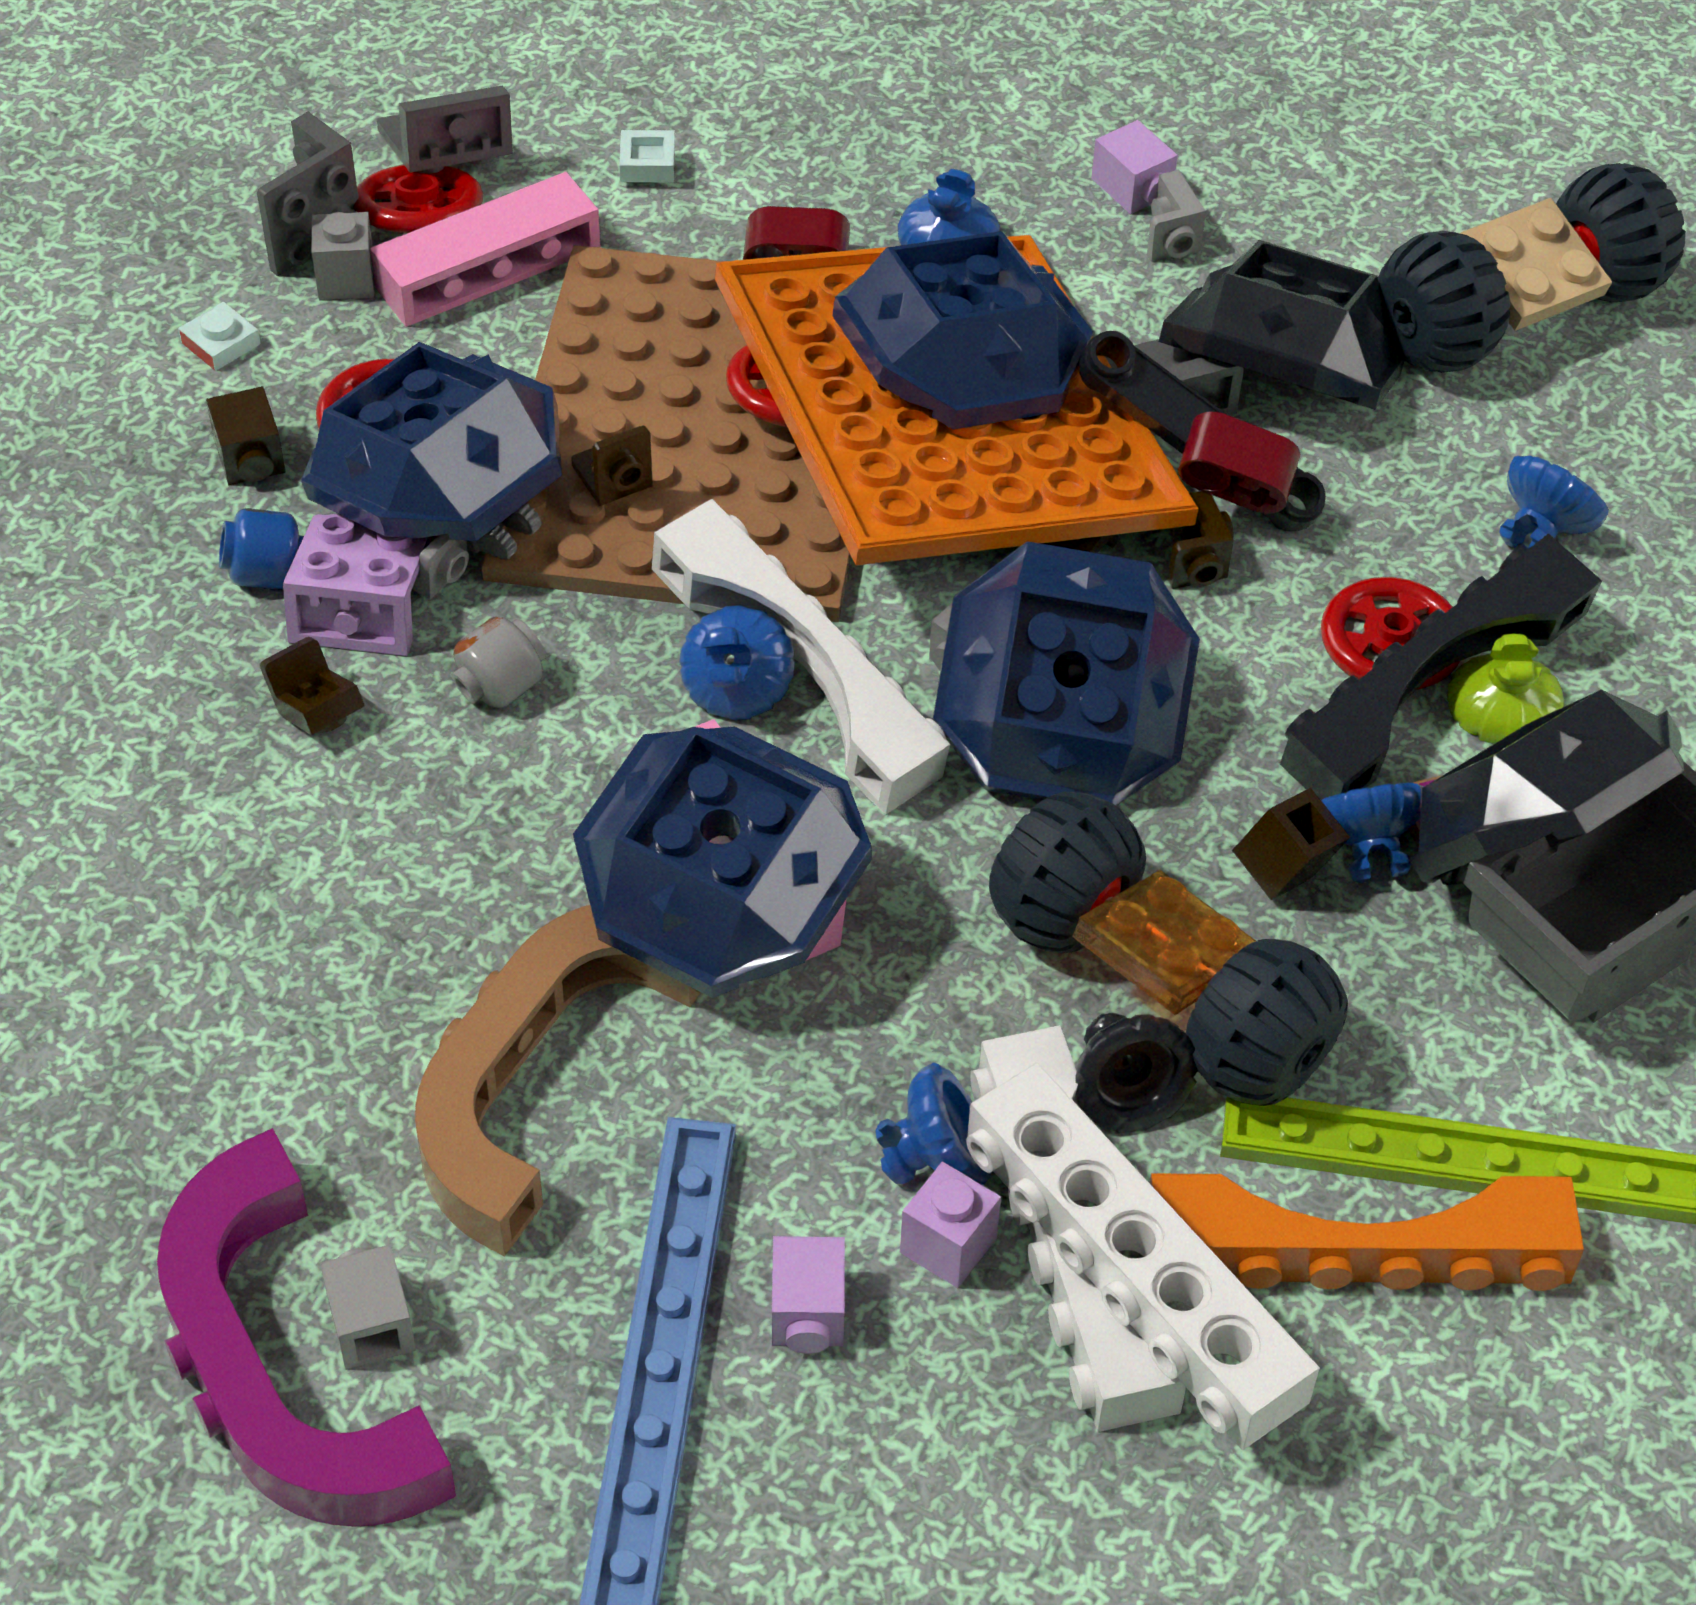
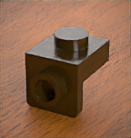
(1206, 547)
(308, 690)

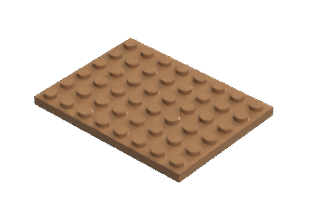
(652, 348)

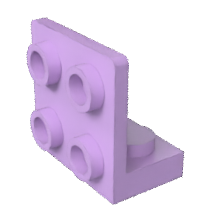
(352, 587)

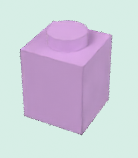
(1130, 164)
(950, 1224)
(808, 1292)

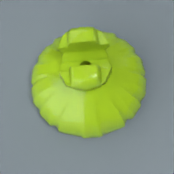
(1502, 690)

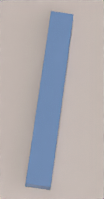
(660, 1367)

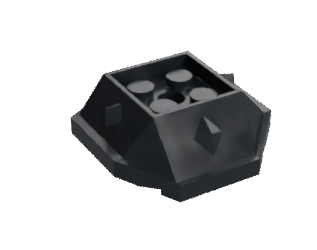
(1294, 323)
(1546, 782)

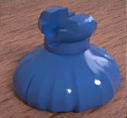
(946, 212)
(1549, 502)
(760, 665)
(1375, 823)
(931, 1131)

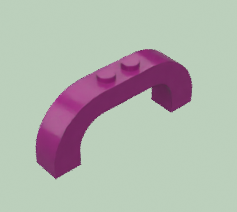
(312, 1472)

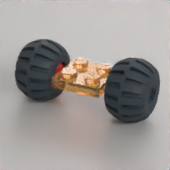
(1261, 1005)

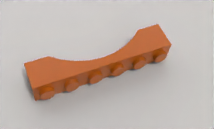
(1505, 1234)

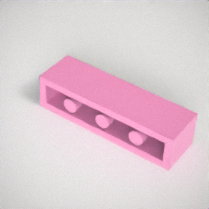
(484, 248)

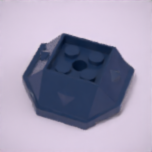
(965, 329)
(436, 447)
(1019, 723)
(730, 907)

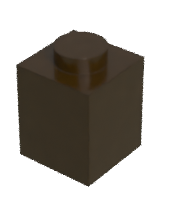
(246, 436)
(1290, 843)

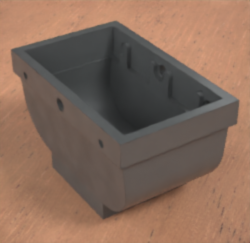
(1599, 910)

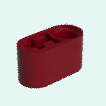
(795, 231)
(1239, 462)

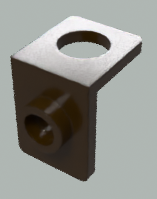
(619, 463)

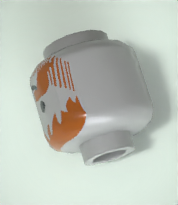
(498, 662)

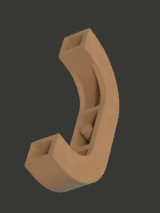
(469, 1177)

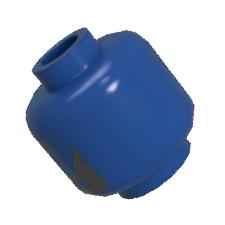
(259, 547)

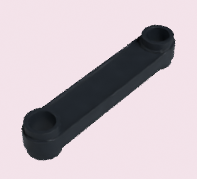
(1168, 410)

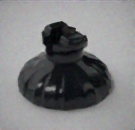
(1134, 1071)

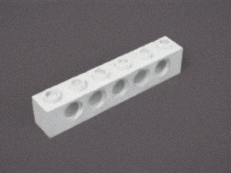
(1224, 1317)

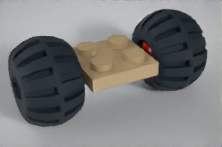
(1604, 240)

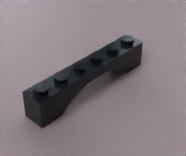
(1347, 740)

